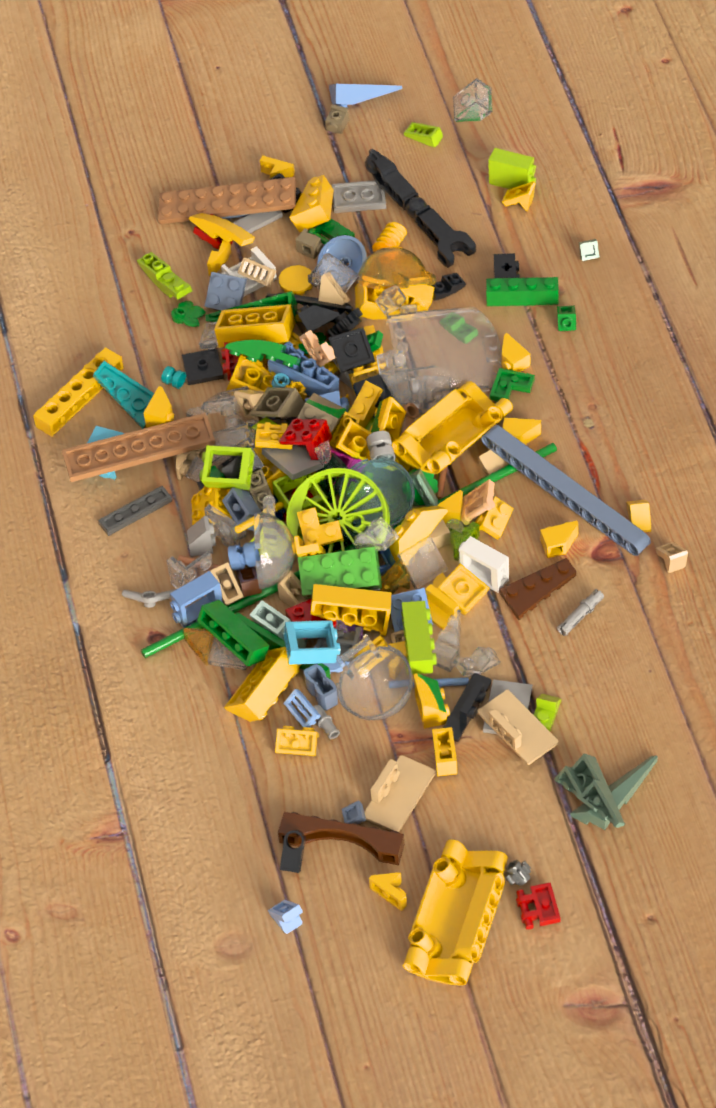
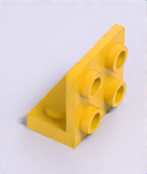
(205, 497)

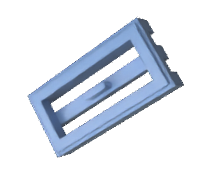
(311, 719)

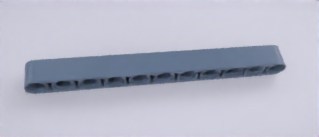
(566, 490)

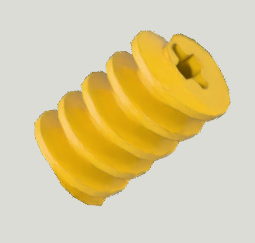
(391, 236)

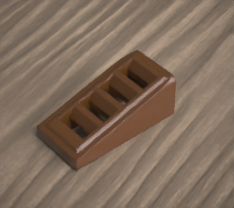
(248, 581)

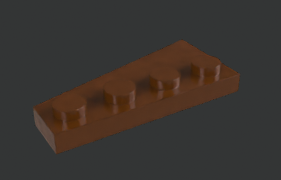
(530, 590)

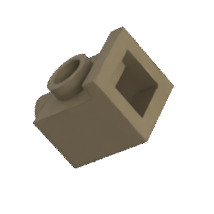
(337, 119)
(308, 244)

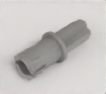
(325, 722)

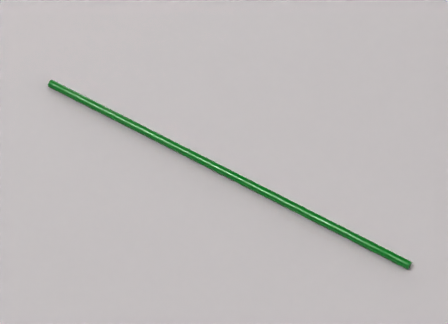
(249, 600)

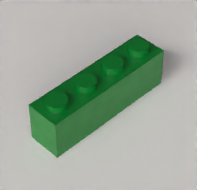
(522, 291)
(233, 633)

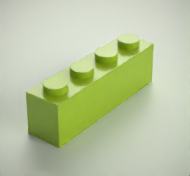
(417, 637)

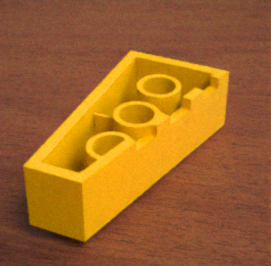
(352, 606)

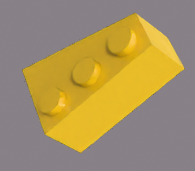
(313, 205)

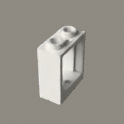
(485, 563)

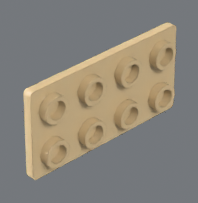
(518, 727)
(398, 792)

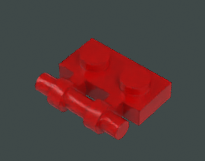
(544, 902)

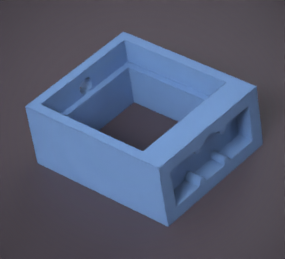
(201, 586)

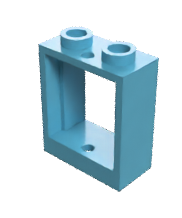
(311, 629)

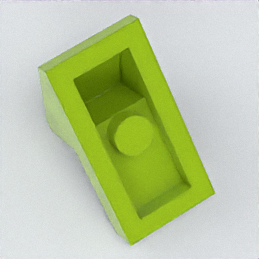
(547, 709)

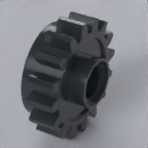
(345, 322)

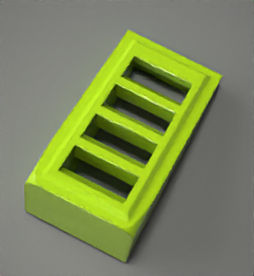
(430, 134)

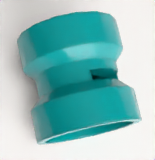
(173, 377)

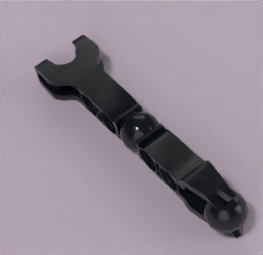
(428, 220)

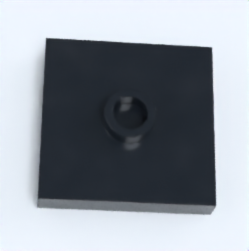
(351, 349)
(202, 366)

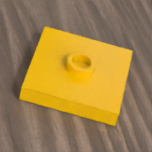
(463, 588)

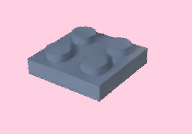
(224, 291)

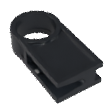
(292, 857)

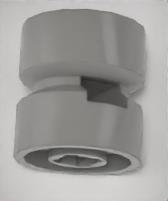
(380, 445)

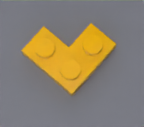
(313, 531)

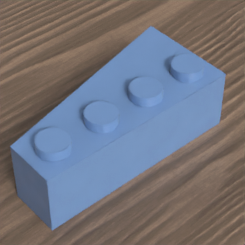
(313, 377)

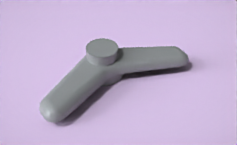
(148, 597)

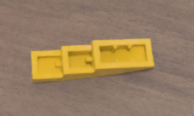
(217, 226)

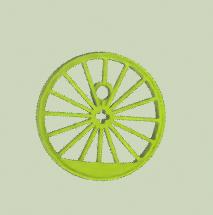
(298, 498)

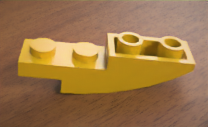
(361, 410)

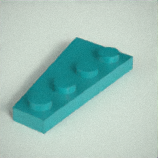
(126, 391)

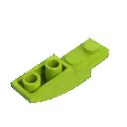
(163, 277)

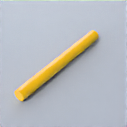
(250, 522)

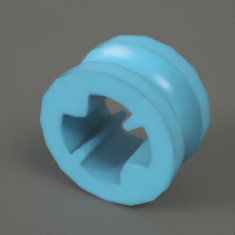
(280, 377)

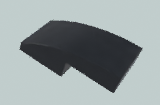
(447, 286)

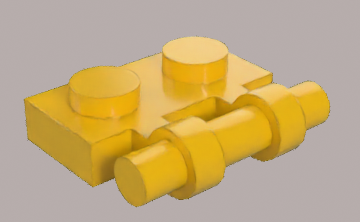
(269, 435)

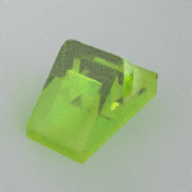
(457, 537)

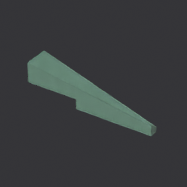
(590, 787)
(621, 790)

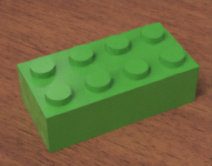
(342, 569)

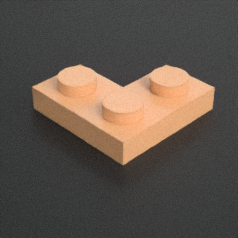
(320, 353)

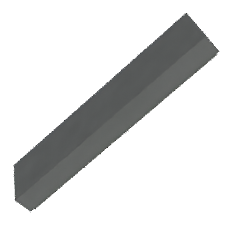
(135, 510)

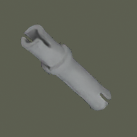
(586, 606)

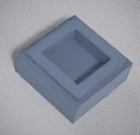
(354, 813)

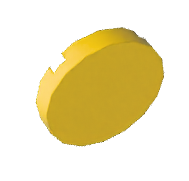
(295, 279)

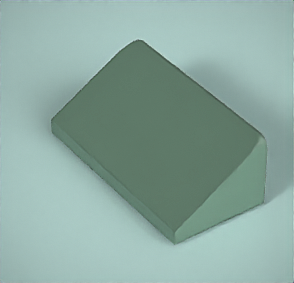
(424, 488)

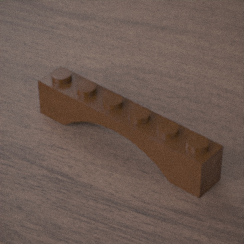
(382, 844)

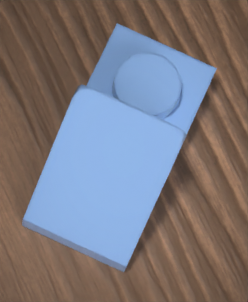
(286, 915)

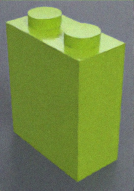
(510, 169)

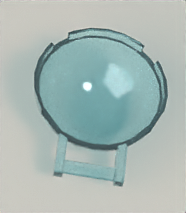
(391, 480)

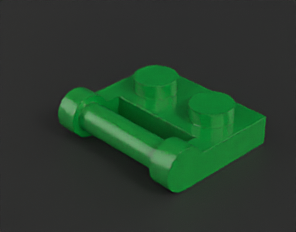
(330, 230)

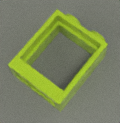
(227, 483)
(285, 484)

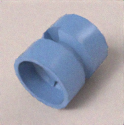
(243, 556)

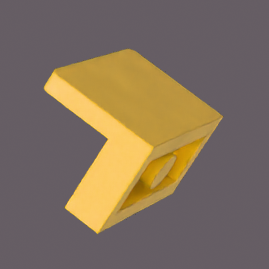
(440, 606)

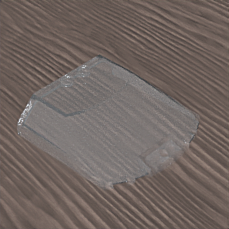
(448, 344)

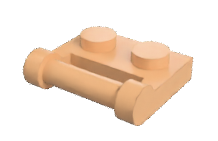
(477, 502)

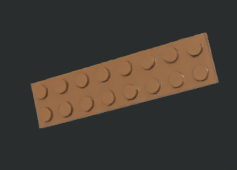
(228, 200)
(138, 447)

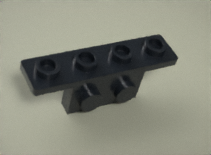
(467, 705)

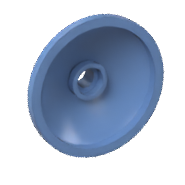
(347, 250)

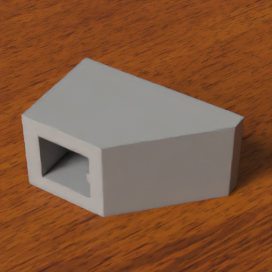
(200, 537)

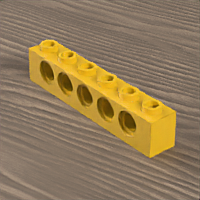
(74, 394)

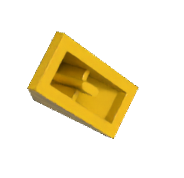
(454, 506)
(640, 514)

